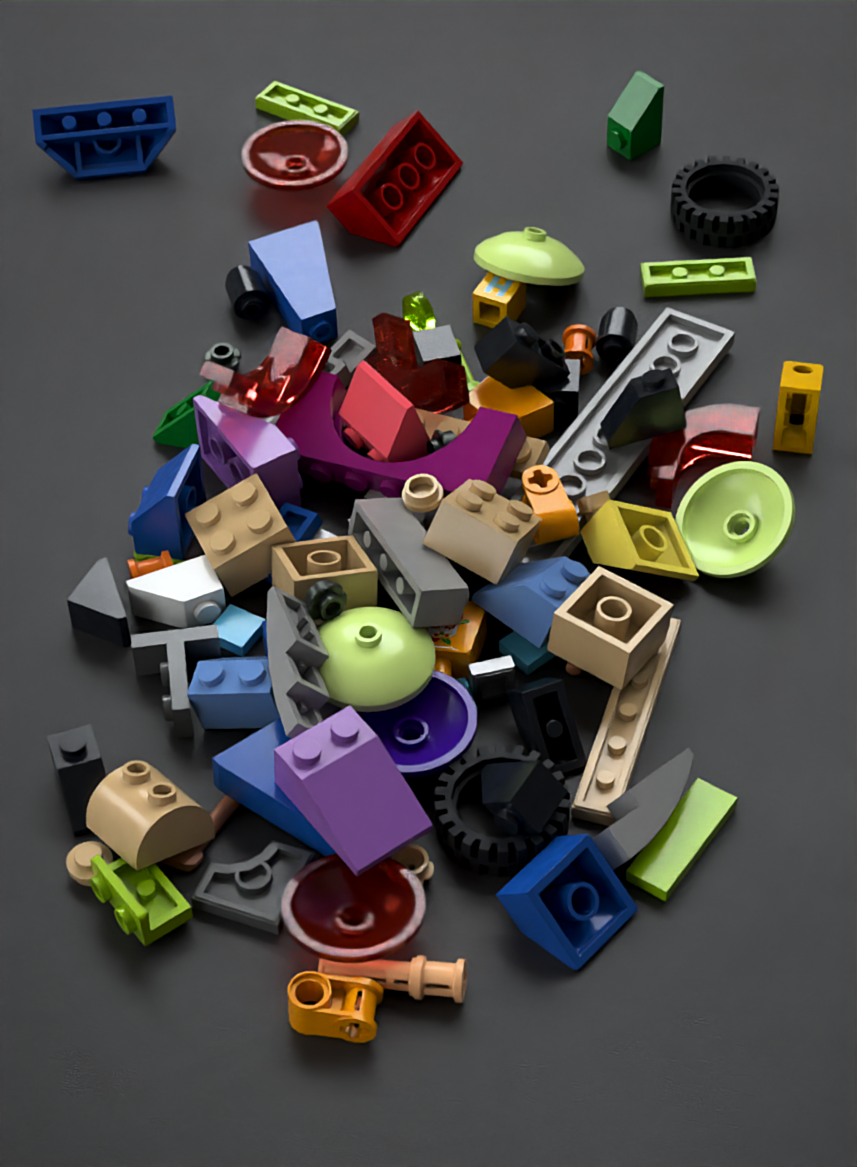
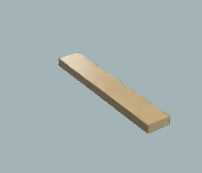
(622, 736)

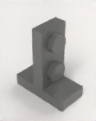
(173, 655)

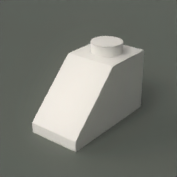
(179, 594)

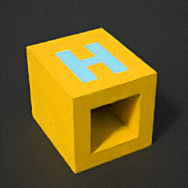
(498, 298)

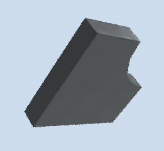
(252, 889)

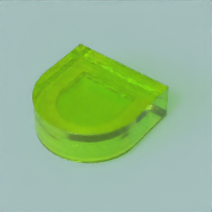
(418, 310)

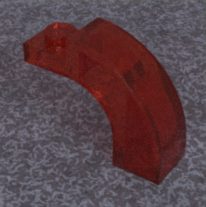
(277, 382)
(434, 386)
(712, 433)

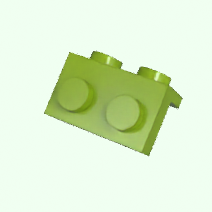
(142, 898)

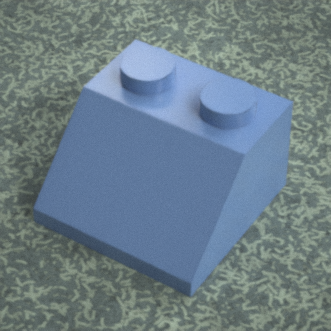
(532, 595)
(233, 693)

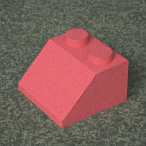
(381, 419)

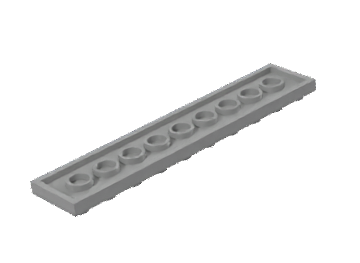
(582, 454)

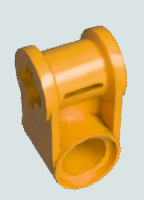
(550, 502)
(335, 1007)

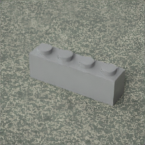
(413, 574)

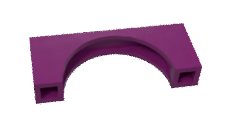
(480, 452)

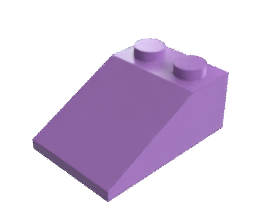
(246, 445)
(350, 790)

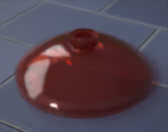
(295, 155)
(351, 915)

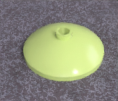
(530, 258)
(727, 503)
(375, 659)

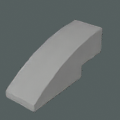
(643, 810)

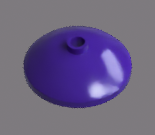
(437, 721)

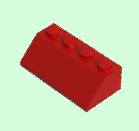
(396, 182)

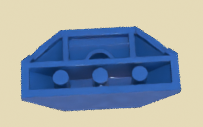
(106, 136)

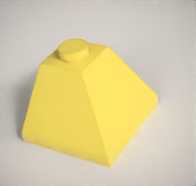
(638, 541)

